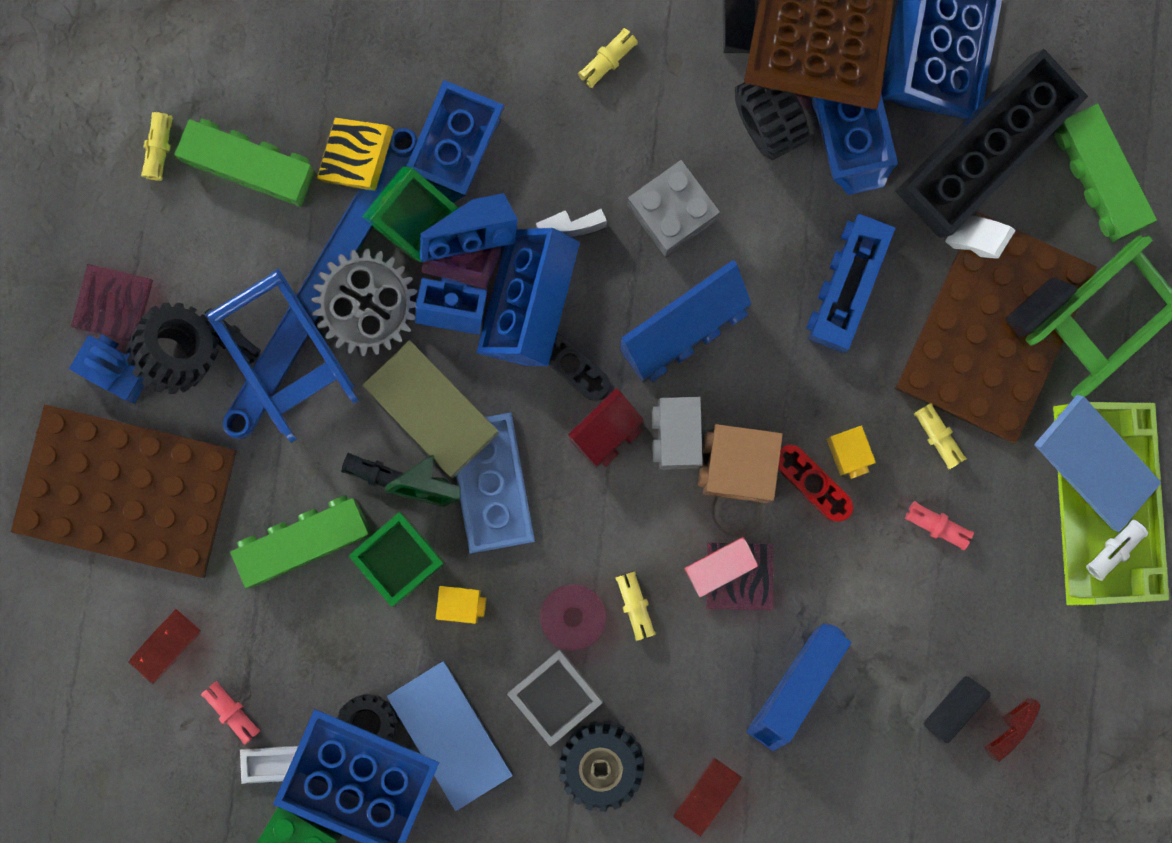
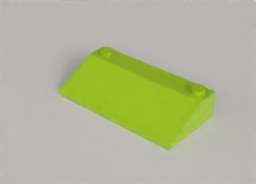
(1085, 532)

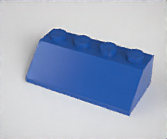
(529, 297)

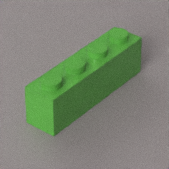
(244, 162)
(1104, 174)
(301, 542)

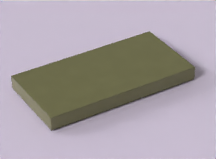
(431, 409)

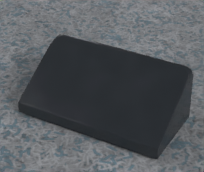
(738, 25)
(1039, 306)
(956, 709)

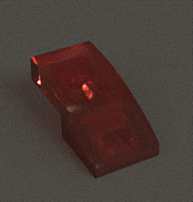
(164, 646)
(1020, 721)
(707, 796)

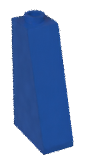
(799, 687)

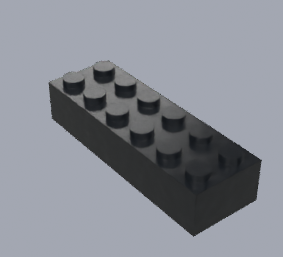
(991, 143)

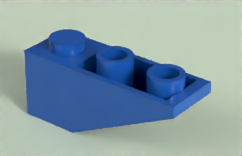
(473, 227)

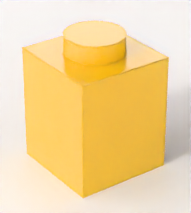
(851, 452)
(460, 604)

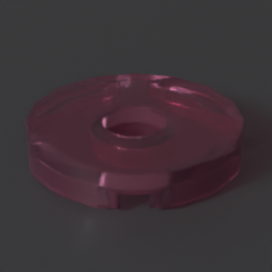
(573, 637)

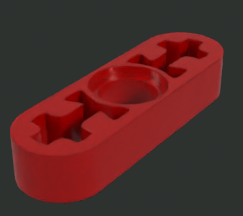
(826, 506)

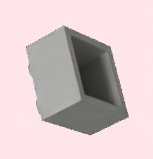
(673, 208)
(678, 433)
(555, 697)

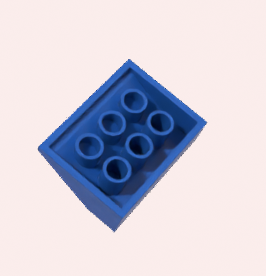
(941, 55)
(686, 323)
(355, 781)

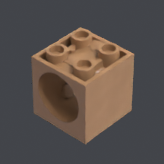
(740, 463)

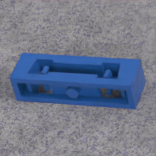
(869, 233)

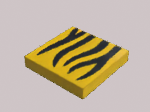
(355, 154)

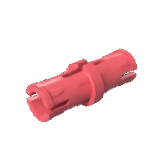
(939, 525)
(230, 712)

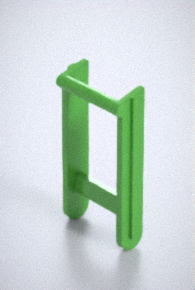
(1076, 338)

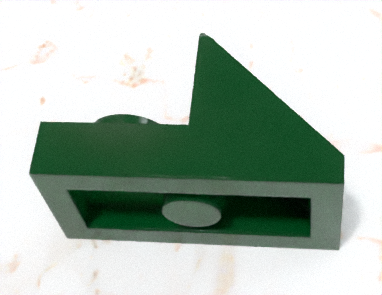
(419, 485)

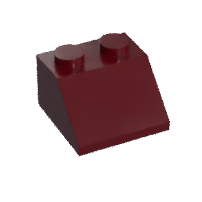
(607, 429)

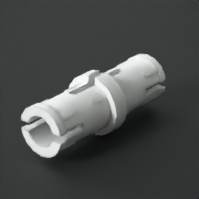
(1132, 535)

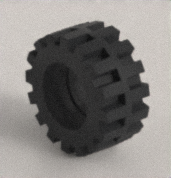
(376, 705)

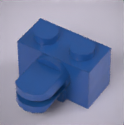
(450, 305)
(107, 367)

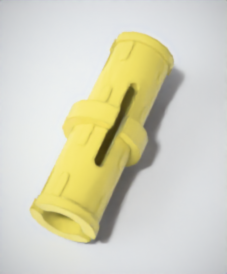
(608, 58)
(157, 146)
(940, 436)
(635, 606)

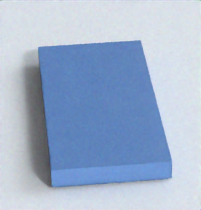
(1097, 463)
(495, 493)
(450, 733)

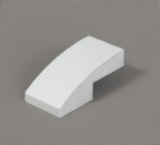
(581, 226)
(981, 236)

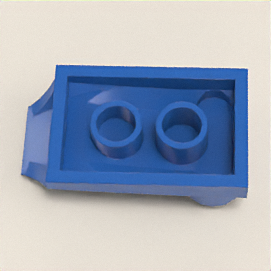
(455, 139)
(856, 144)

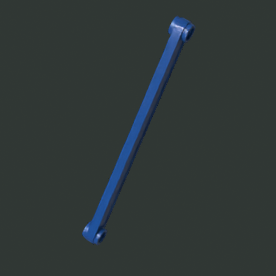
(290, 333)

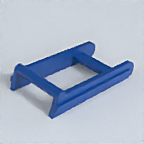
(300, 389)

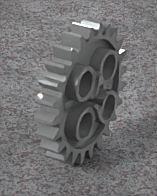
(380, 276)

